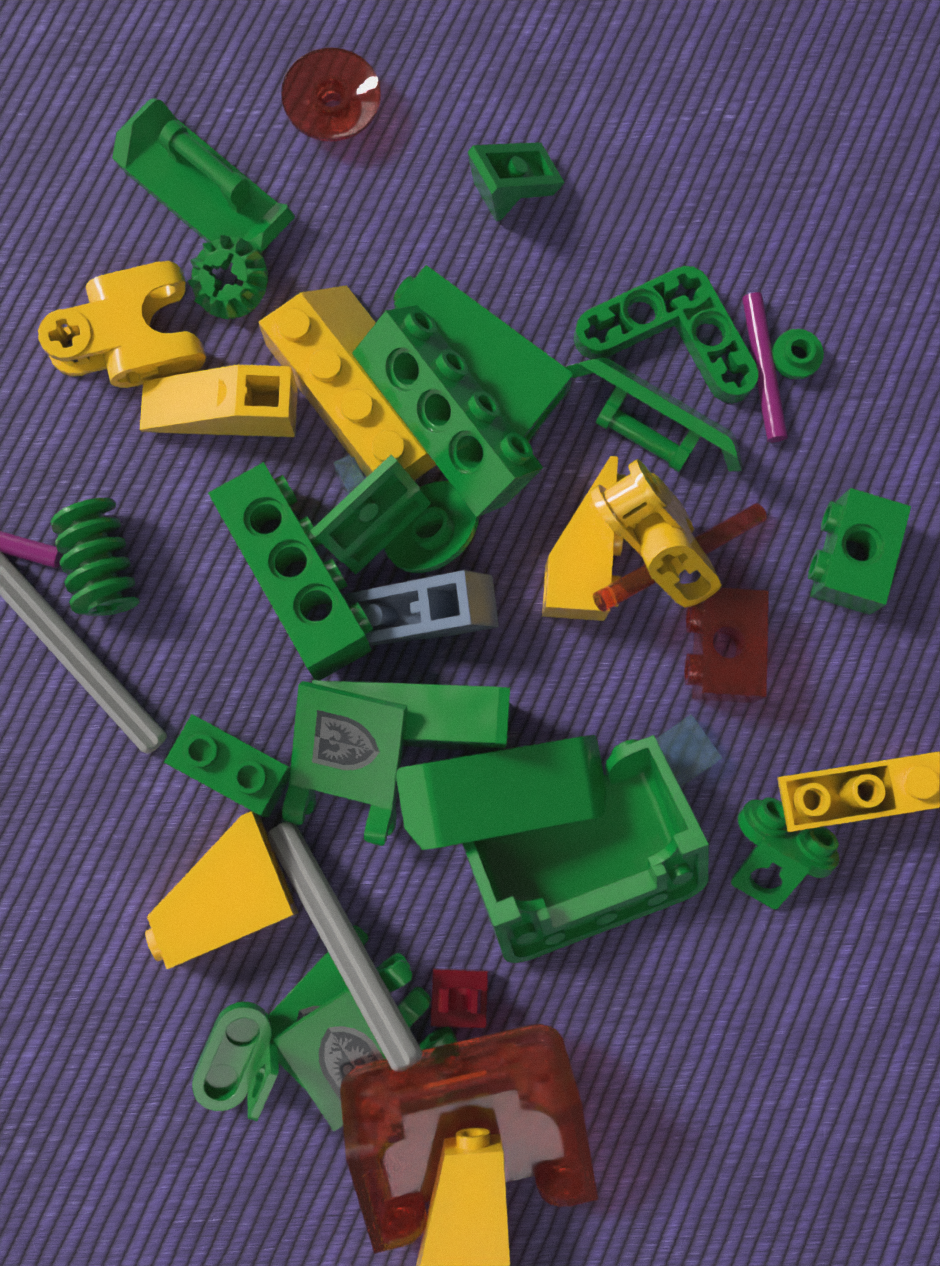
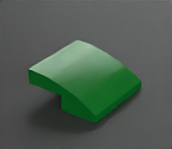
(371, 515)

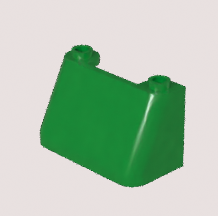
(596, 872)

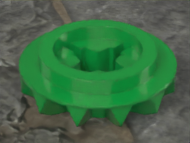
(248, 266)

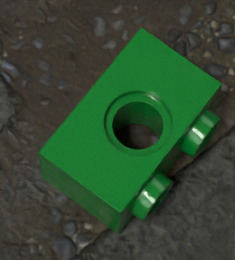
(879, 530)
(229, 766)

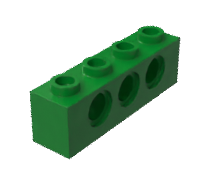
(420, 382)
(247, 505)

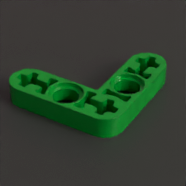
(686, 317)

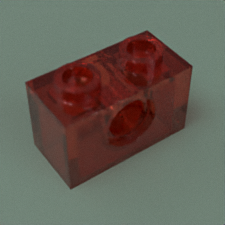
(744, 618)

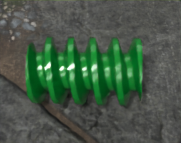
(90, 559)

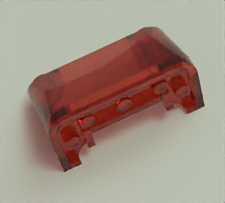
(499, 1082)

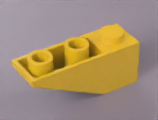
(222, 402)
(582, 558)
(861, 791)

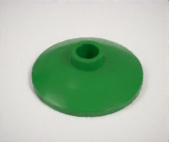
(436, 534)

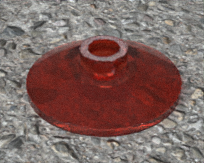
(329, 76)

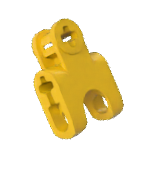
(116, 328)
(659, 530)

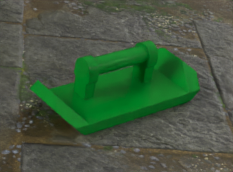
(195, 179)
(642, 435)
(502, 792)

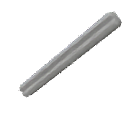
(79, 659)
(345, 947)

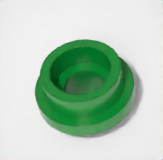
(794, 367)

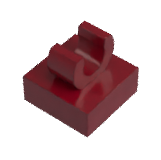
(459, 998)

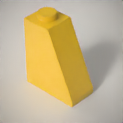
(223, 897)

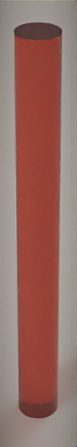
(708, 540)

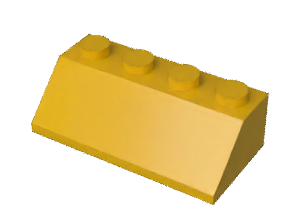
(317, 340)

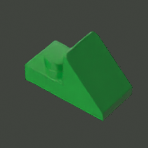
(512, 172)

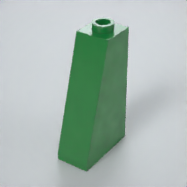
(501, 360)
(444, 714)

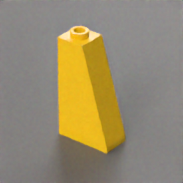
(468, 1204)

